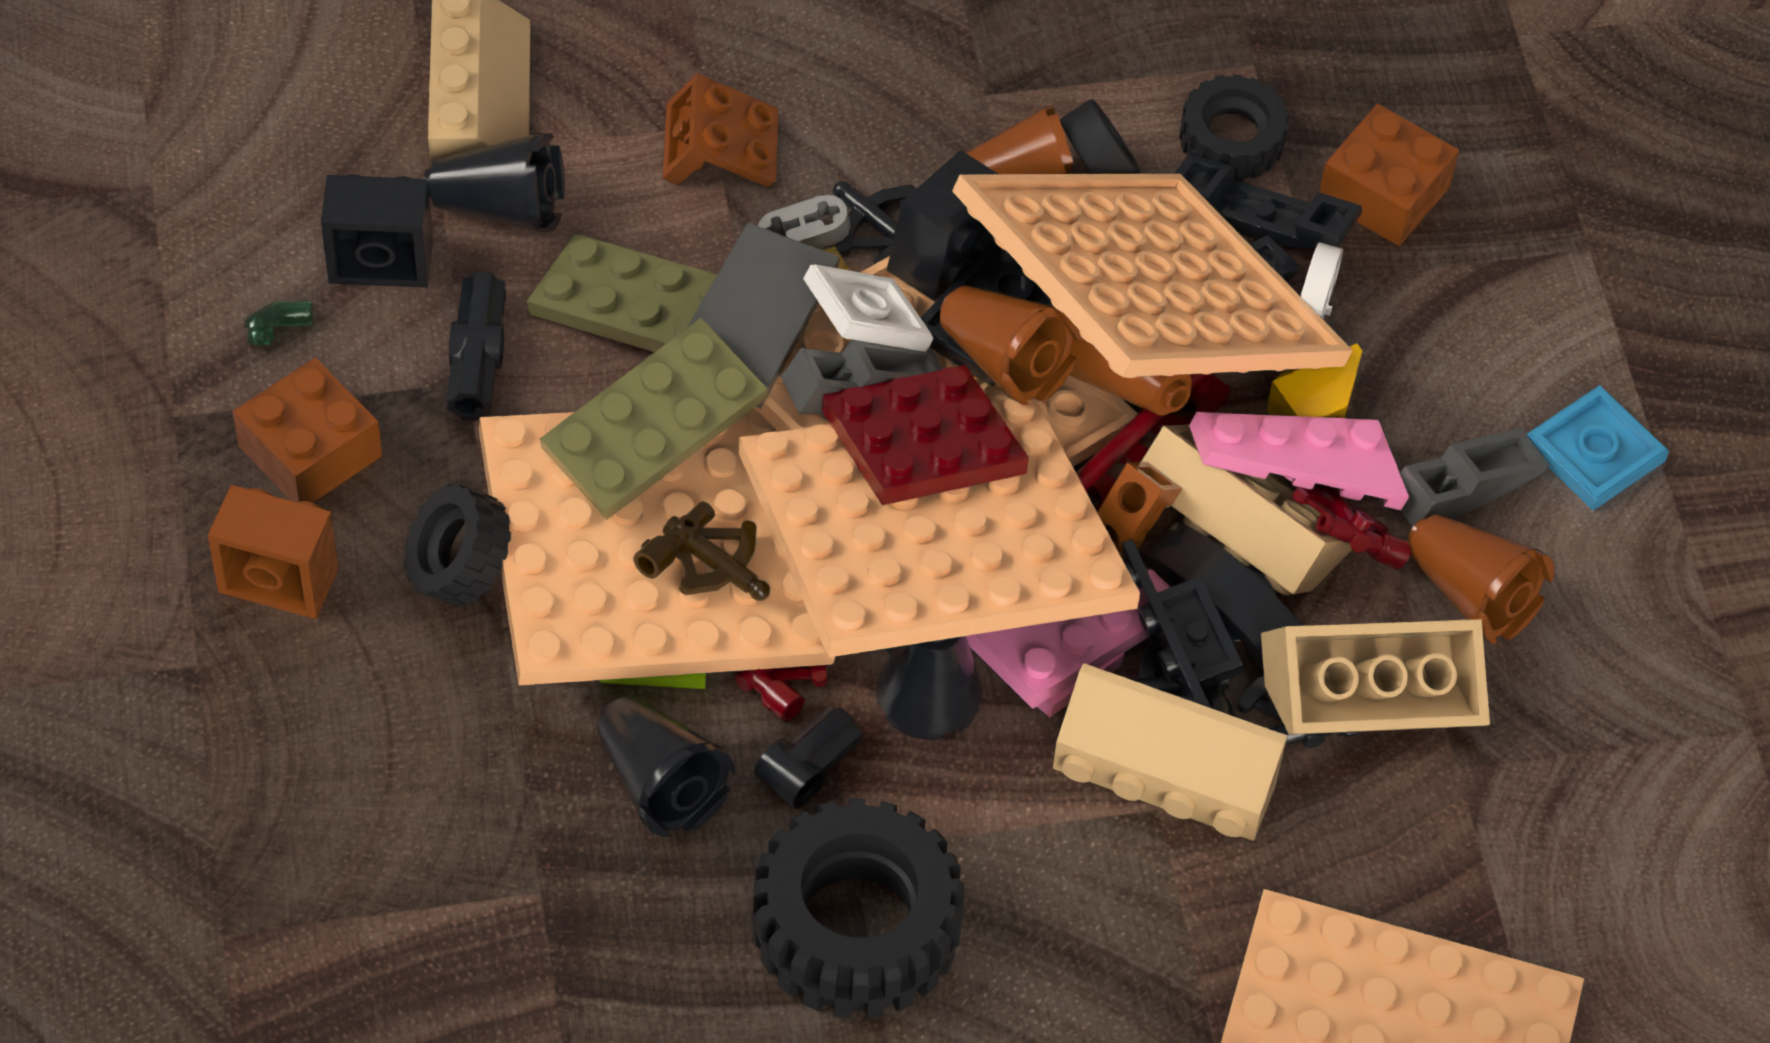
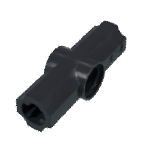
(476, 346)

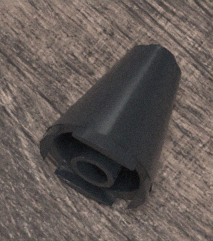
(503, 182)
(930, 688)
(664, 766)

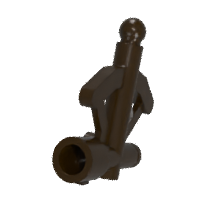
(688, 537)

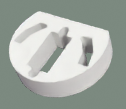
(1322, 278)

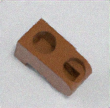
(1136, 503)

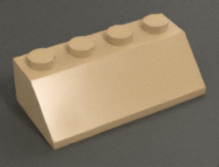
(477, 76)
(1248, 515)
(1377, 676)
(1169, 752)

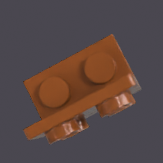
(721, 128)

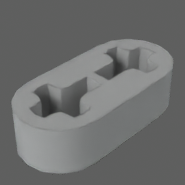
(804, 222)

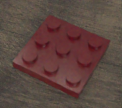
(924, 434)

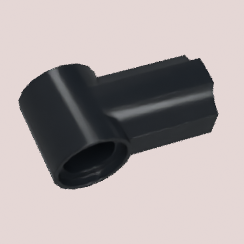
(799, 766)

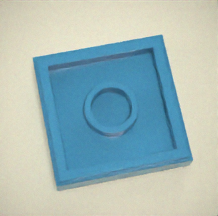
(1597, 447)

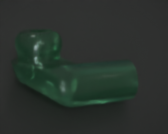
(277, 314)

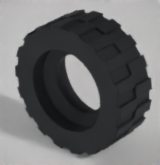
(1240, 97)
(479, 555)

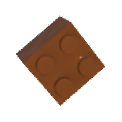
(1391, 172)
(307, 433)
(273, 551)

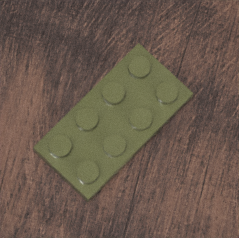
(619, 293)
(653, 418)

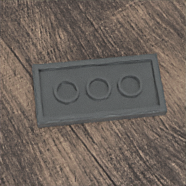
(762, 300)

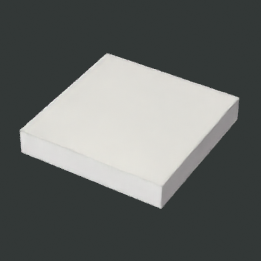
(868, 308)

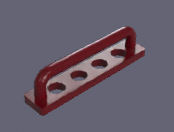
(1206, 395)

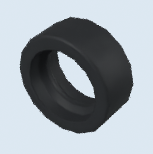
(1098, 141)

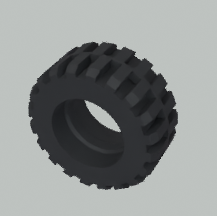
(866, 845)

